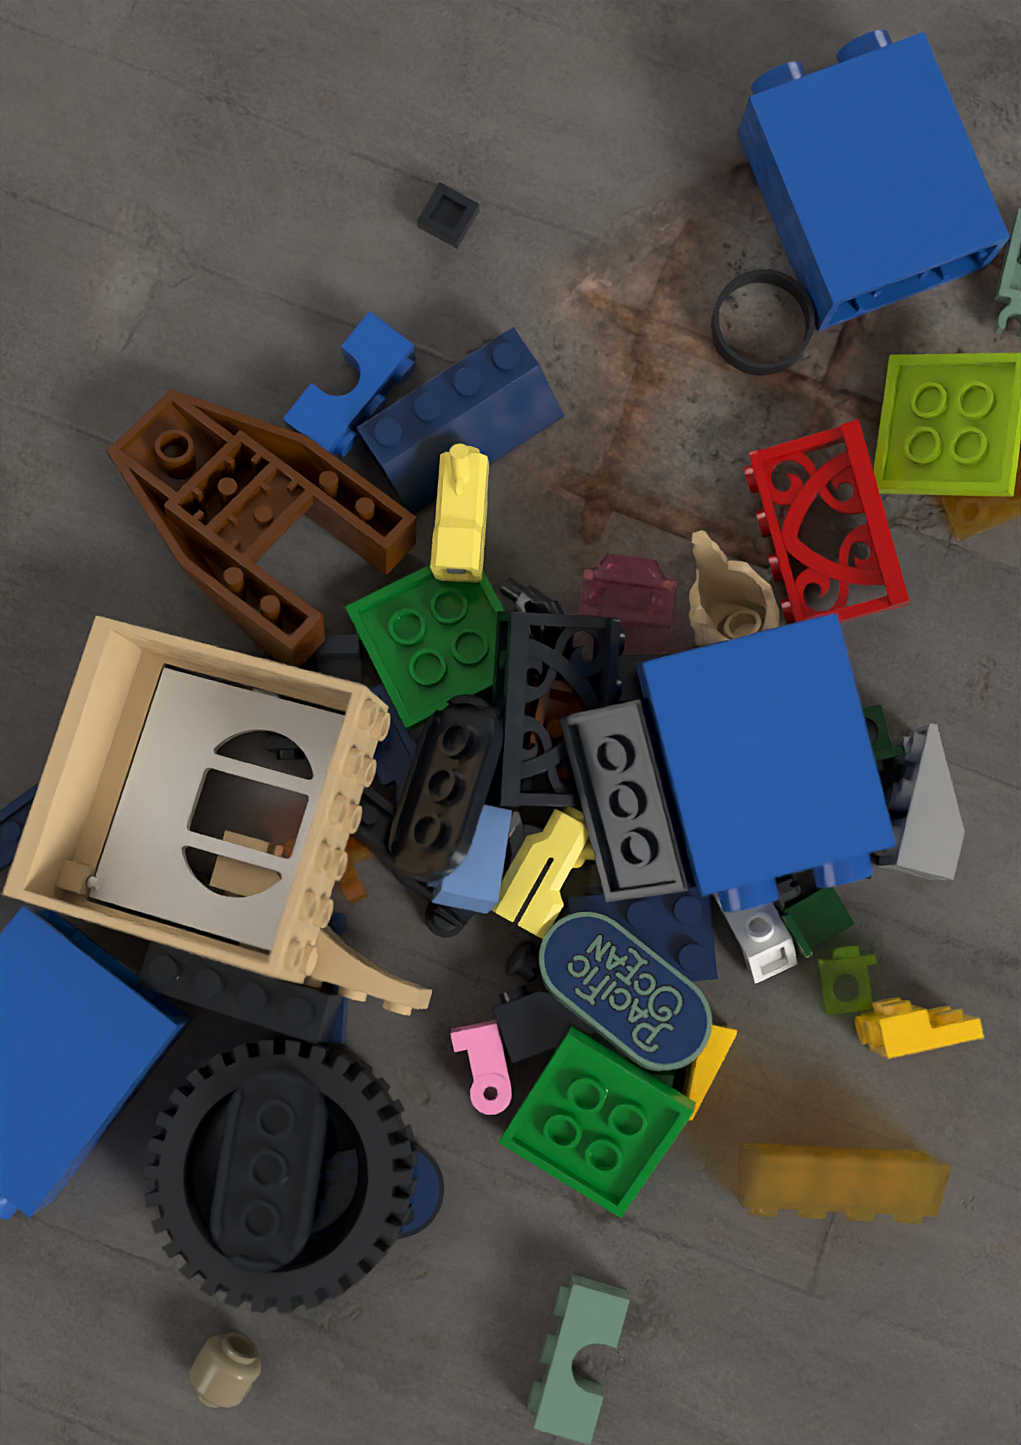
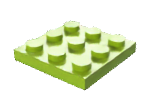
(950, 425)

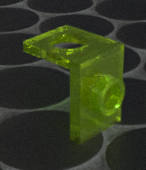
(846, 961)

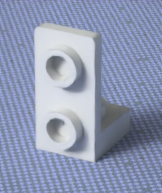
(763, 940)

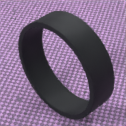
(781, 280)

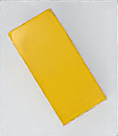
(704, 1068)

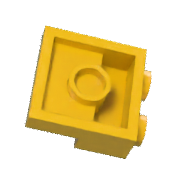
(904, 1029)

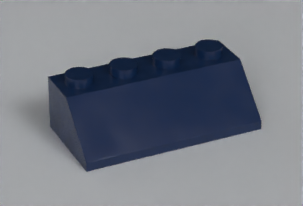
(483, 401)

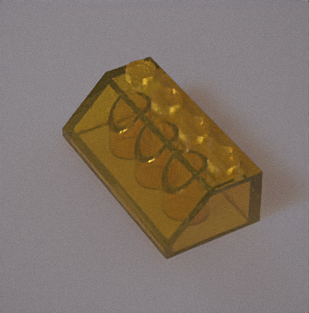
(841, 1180)

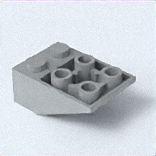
(923, 811)

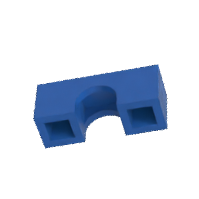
(382, 360)

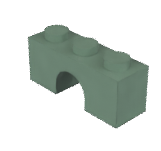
(564, 1400)

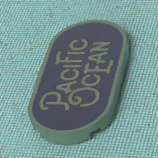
(625, 991)

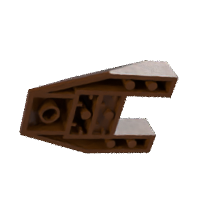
(230, 489)

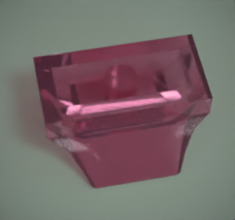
(629, 591)

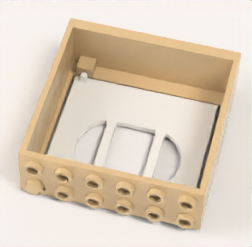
(130, 775)

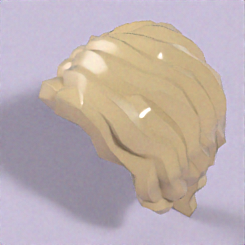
(727, 596)

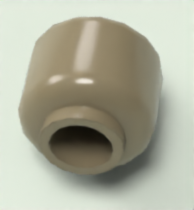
(225, 1369)

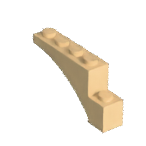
(336, 959)

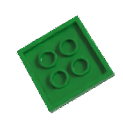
(429, 640)
(597, 1122)

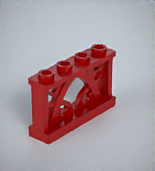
(848, 467)

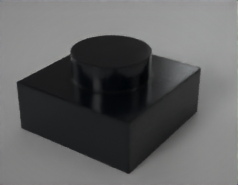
(448, 215)

